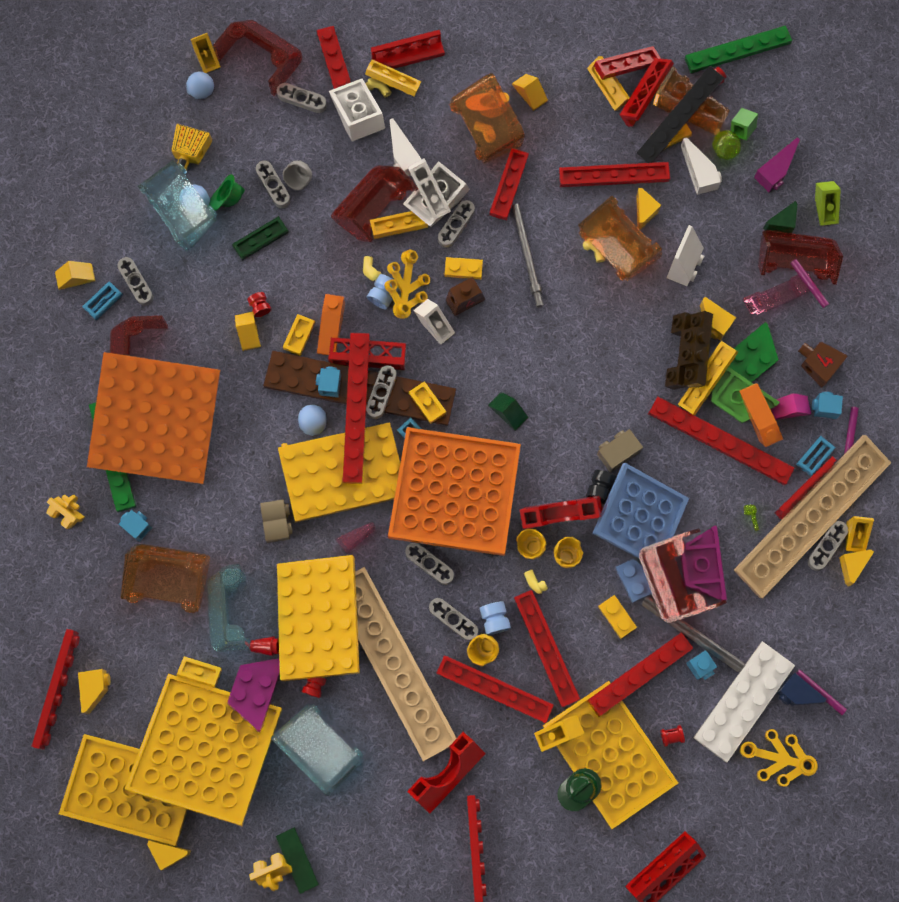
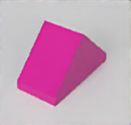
(791, 406)

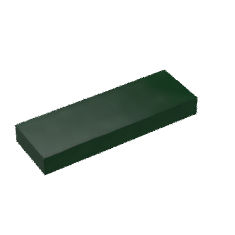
(260, 238)
(297, 859)

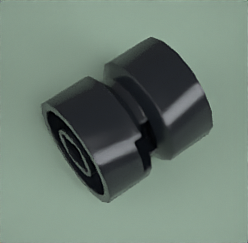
(602, 485)

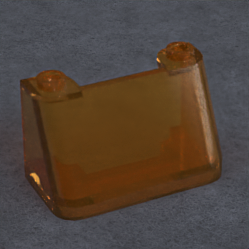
(488, 118)
(619, 240)
(165, 576)

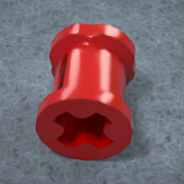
(672, 736)

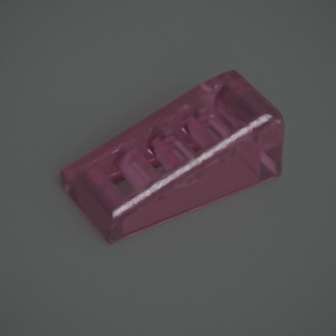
(352, 539)

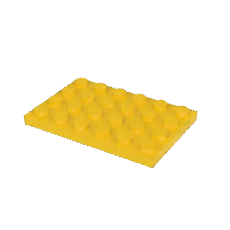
(316, 473)
(317, 618)
(620, 755)
(99, 794)

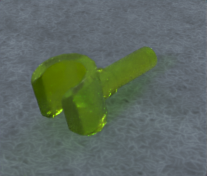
(751, 510)

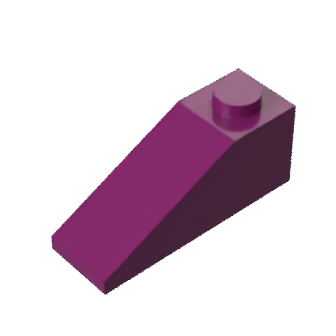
(774, 171)

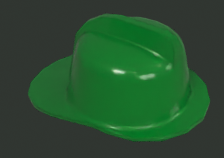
(227, 194)

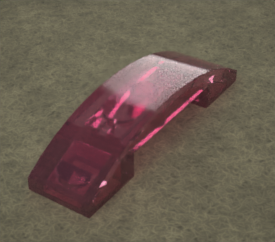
(776, 296)

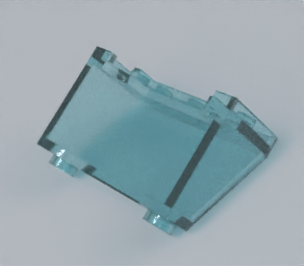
(179, 204)
(222, 634)
(318, 749)

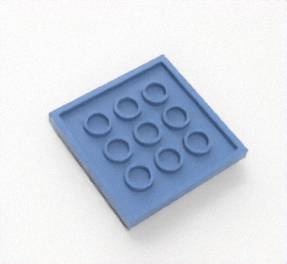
(639, 511)

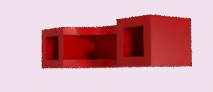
(561, 511)
(432, 790)

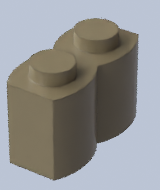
(275, 521)

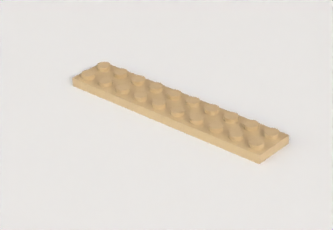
(812, 516)
(399, 672)

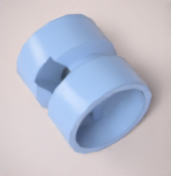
(379, 295)
(494, 617)

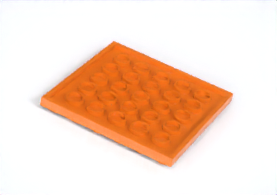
(153, 418)
(454, 491)

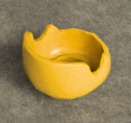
(531, 543)
(568, 552)
(483, 649)

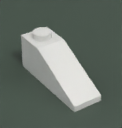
(403, 151)
(701, 169)
(429, 188)

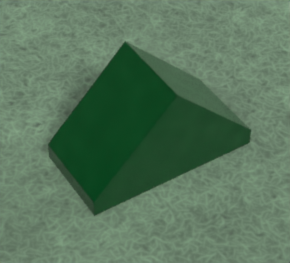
(784, 220)
(508, 410)

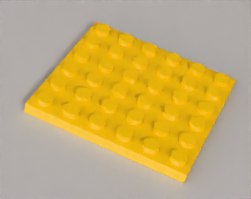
(201, 752)

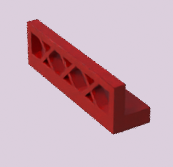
(408, 52)
(645, 91)
(375, 361)
(804, 489)
(664, 868)

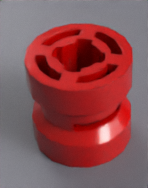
(259, 304)
(313, 686)

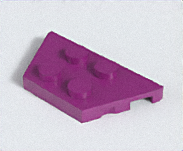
(703, 565)
(254, 691)

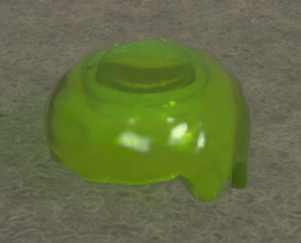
(726, 144)

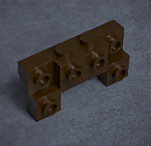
(693, 350)

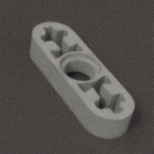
(296, 91)
(273, 177)
(445, 230)
(133, 267)
(371, 403)
(415, 558)
(824, 560)
(438, 614)

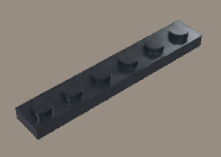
(680, 115)

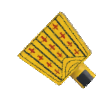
(190, 145)

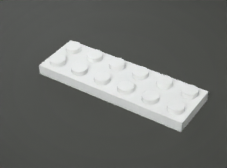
(744, 701)

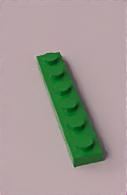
(738, 49)
(119, 483)

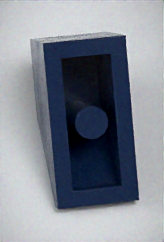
(798, 692)

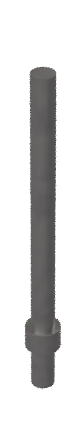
(535, 288)

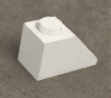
(434, 321)

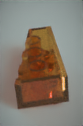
(710, 115)

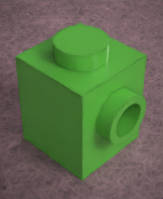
(744, 123)

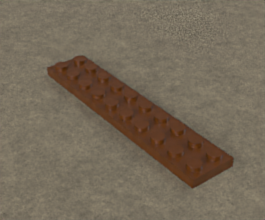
(298, 376)

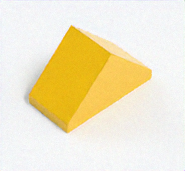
(205, 53)
(531, 91)
(646, 208)
(74, 274)
(247, 331)
(858, 533)
(853, 564)
(165, 854)

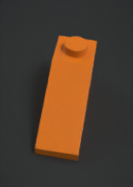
(330, 322)
(760, 415)

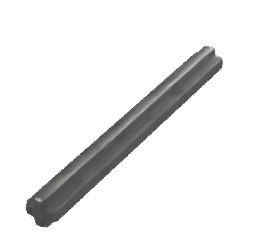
(698, 638)

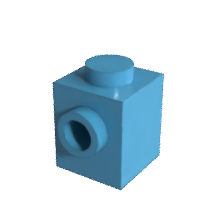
(329, 382)
(827, 405)
(135, 524)
(702, 665)

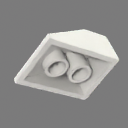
(357, 109)
(451, 187)
(686, 258)

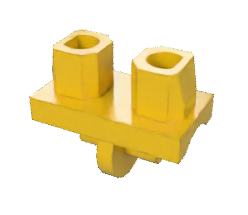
(66, 506)
(270, 875)

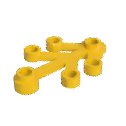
(408, 258)
(782, 758)

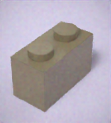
(619, 450)

